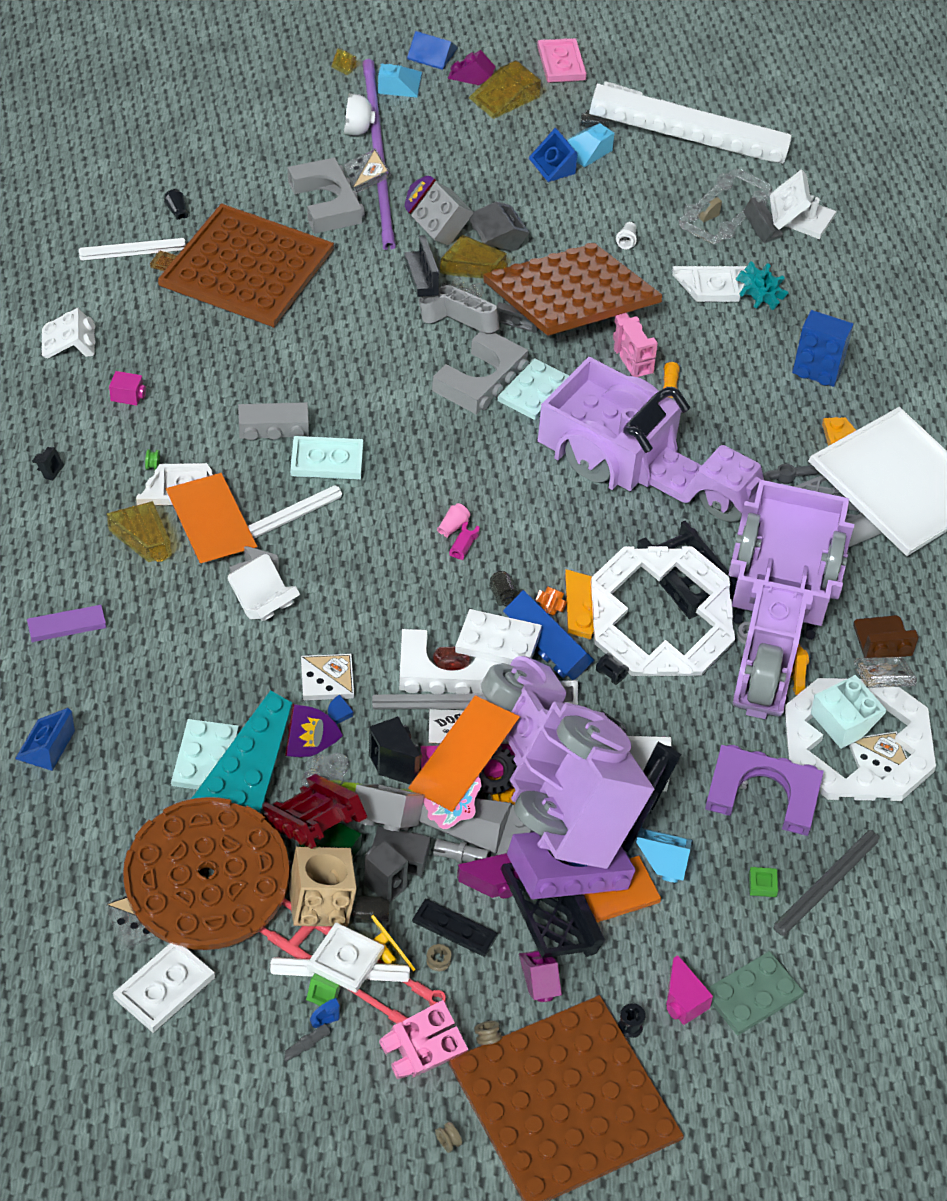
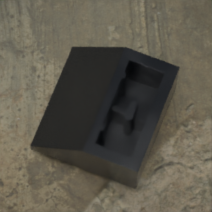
(394, 751)

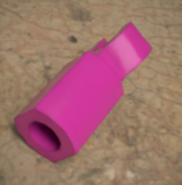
(463, 542)

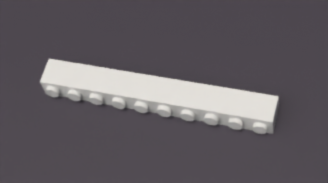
(690, 124)

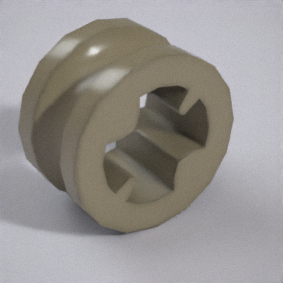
(443, 950)
(487, 1032)
(448, 1137)

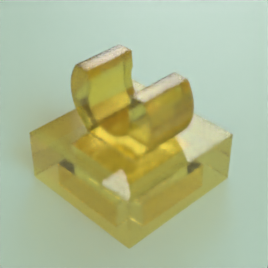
(344, 61)

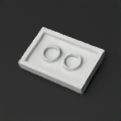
(790, 199)
(497, 637)
(163, 986)

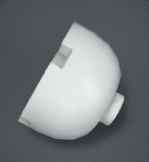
(358, 115)

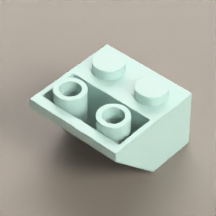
(847, 711)

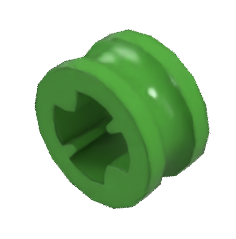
(152, 459)

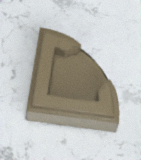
(712, 211)

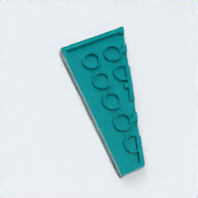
(249, 761)

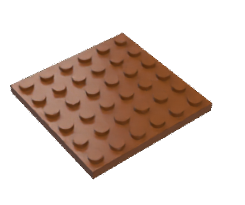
(246, 265)
(572, 288)
(565, 1101)

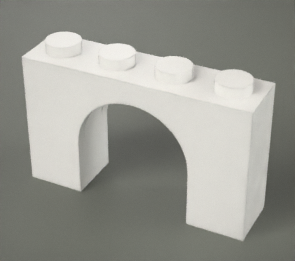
(420, 674)

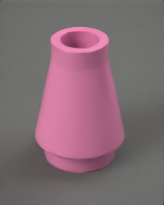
(453, 519)

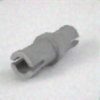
(459, 852)

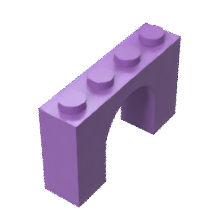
(798, 781)
(548, 877)

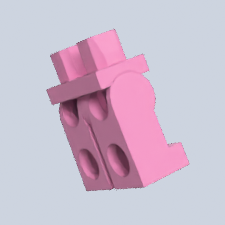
(634, 346)
(416, 1048)

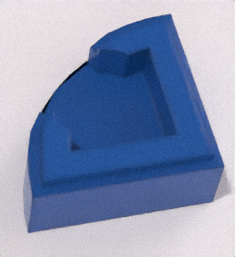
(339, 710)
(326, 1013)

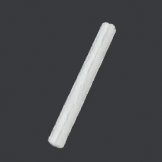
(130, 249)
(295, 511)
(381, 972)

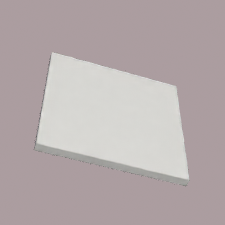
(892, 478)

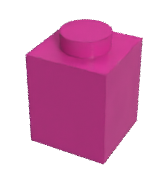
(127, 388)

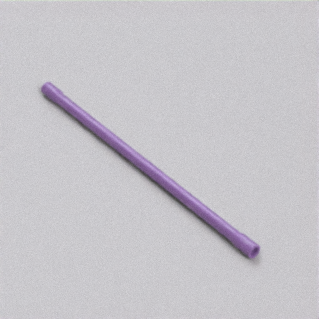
(386, 222)

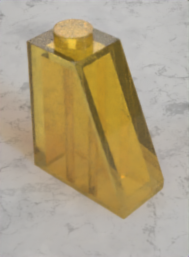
(472, 259)
(141, 531)

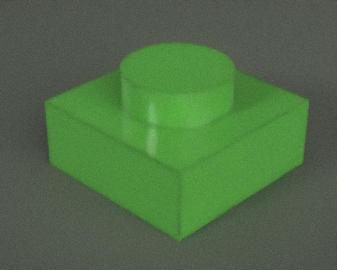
(763, 882)
(322, 990)

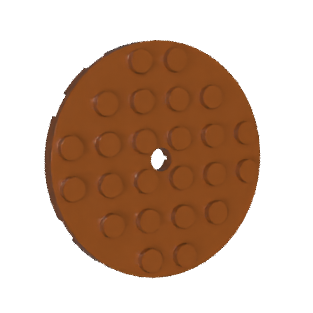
(196, 911)

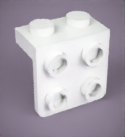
(69, 330)
(261, 588)

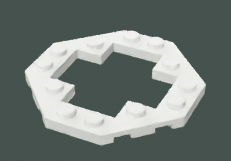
(664, 659)
(864, 783)

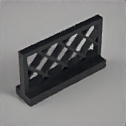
(575, 907)

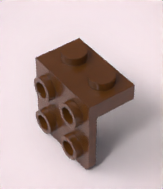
(885, 637)

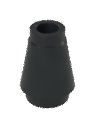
(176, 203)

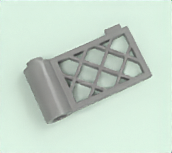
(863, 527)

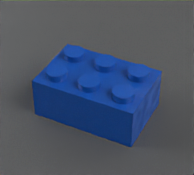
(822, 348)

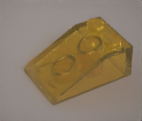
(507, 90)

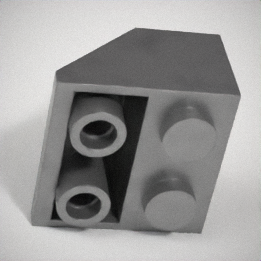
(499, 226)

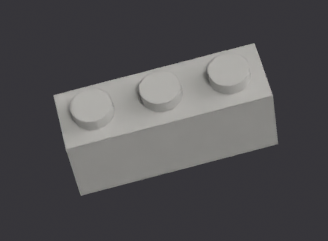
(273, 420)

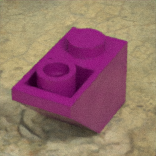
(473, 69)

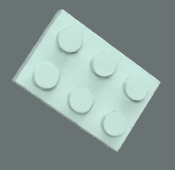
(532, 388)
(326, 457)
(200, 751)

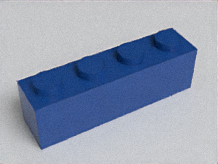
(554, 641)

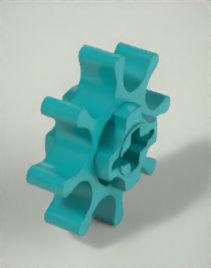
(762, 285)

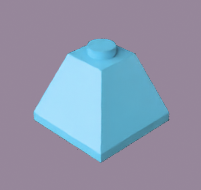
(398, 80)
(592, 143)
(665, 853)

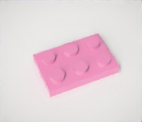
(561, 60)

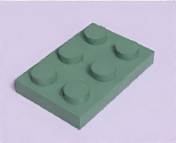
(754, 993)

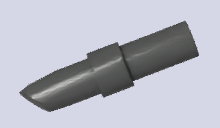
(306, 1042)

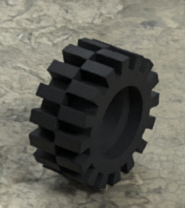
(504, 783)

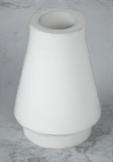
(627, 236)

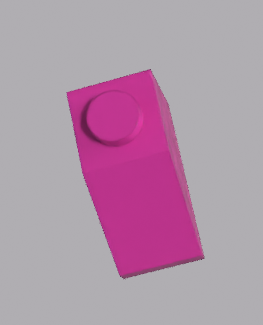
(686, 993)

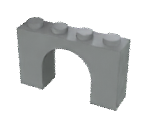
(329, 176)
(477, 392)

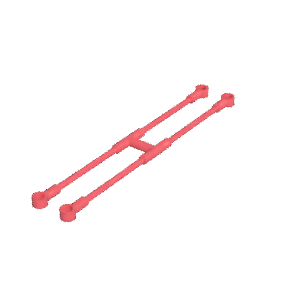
(292, 947)

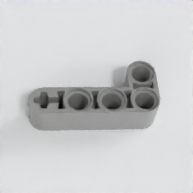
(461, 307)

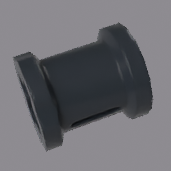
(612, 668)
(629, 1019)

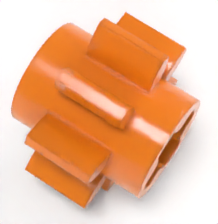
(551, 600)

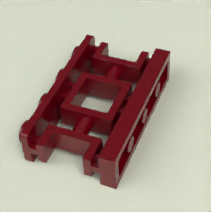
(314, 810)

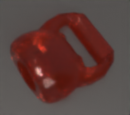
(450, 660)

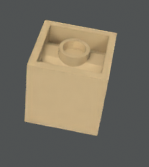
(322, 886)

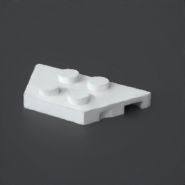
(710, 282)
(170, 475)

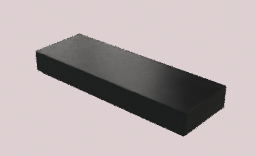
(455, 927)

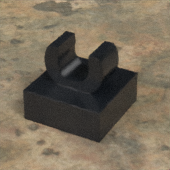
(49, 463)

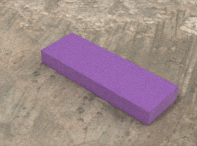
(66, 623)

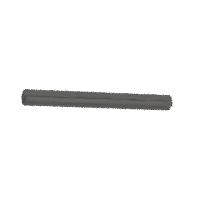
(825, 883)

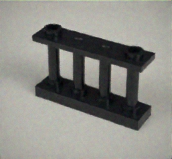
(676, 585)
(658, 771)

